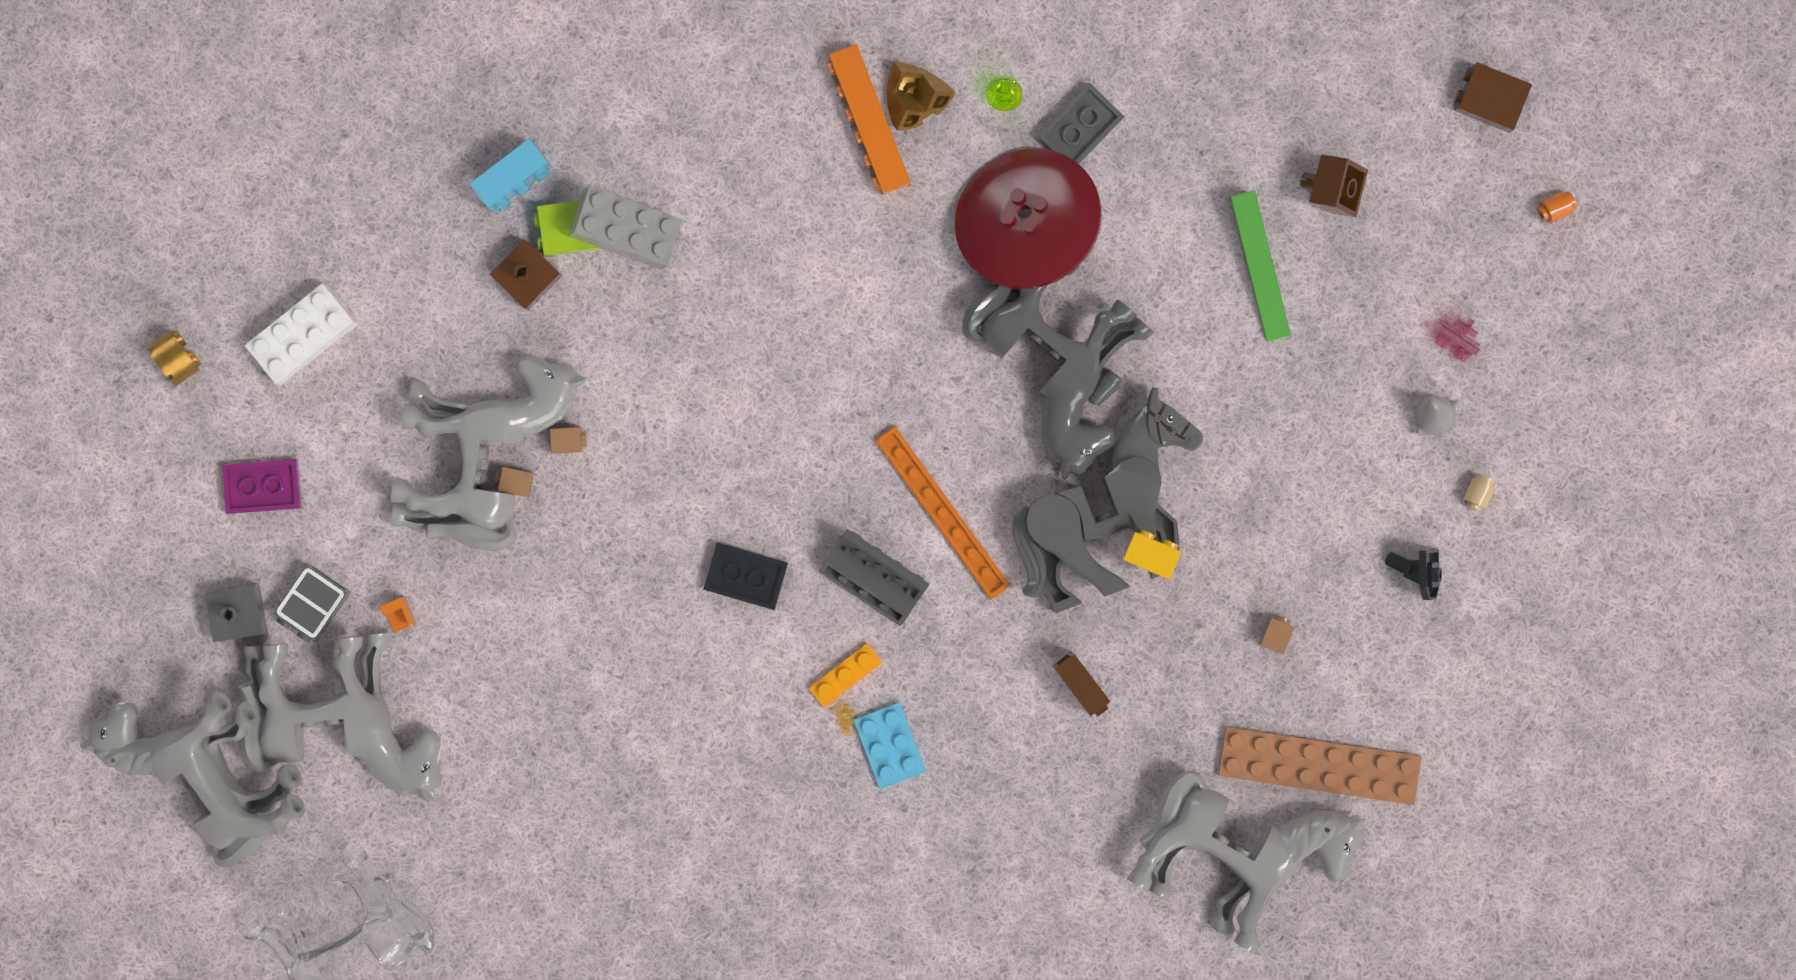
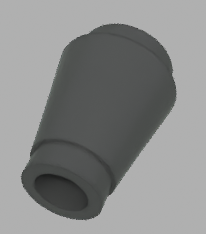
(1107, 385)

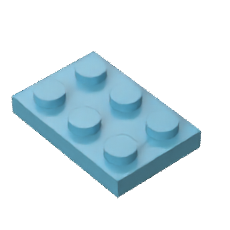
(889, 745)

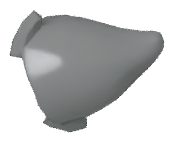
(1435, 415)

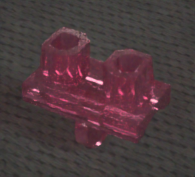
(1467, 345)

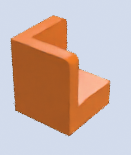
(398, 614)

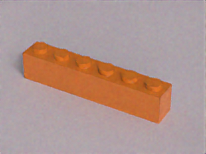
(869, 119)

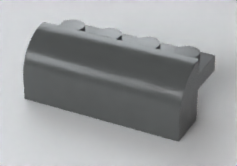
(874, 577)

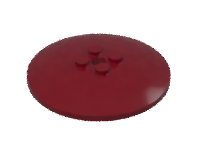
(1045, 244)

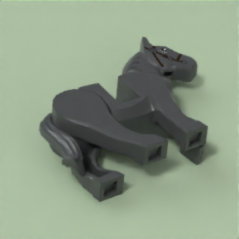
(1059, 523)

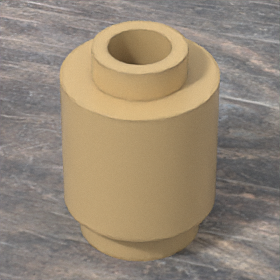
(1479, 492)

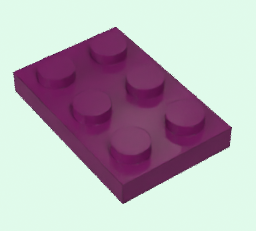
(261, 486)

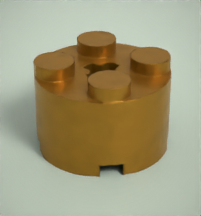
(173, 358)

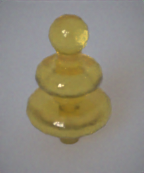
(845, 715)

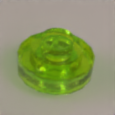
(1004, 93)

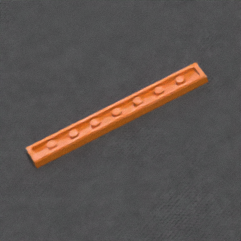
(942, 512)

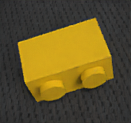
(1152, 555)

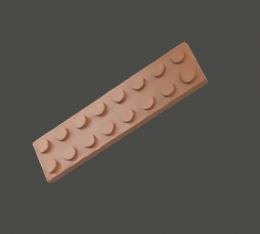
(1319, 765)

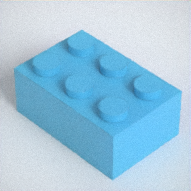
(512, 176)

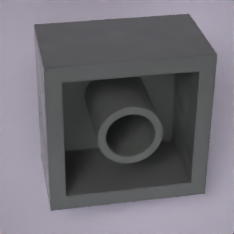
(236, 613)

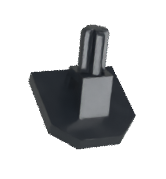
(1422, 571)

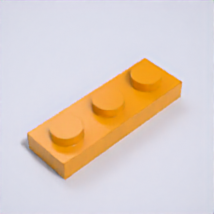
(845, 675)

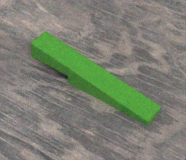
(1260, 265)

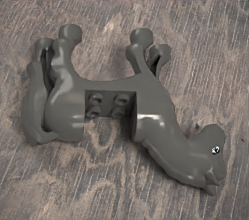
(1006, 317)

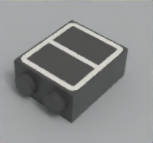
(311, 604)

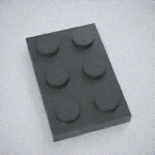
(1081, 124)

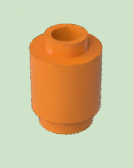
(1557, 207)

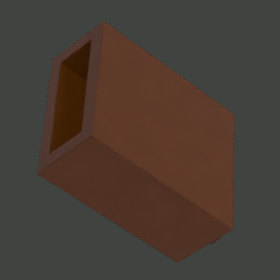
(1492, 97)
(1082, 684)

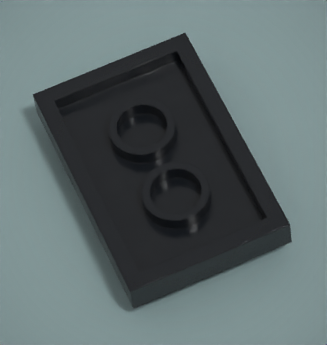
(745, 576)

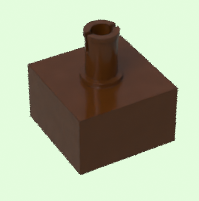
(1336, 185)
(526, 275)

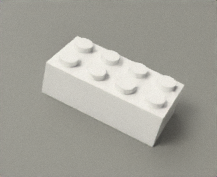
(301, 334)

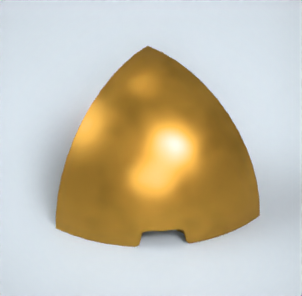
(914, 95)

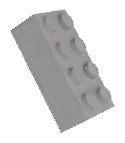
(625, 227)

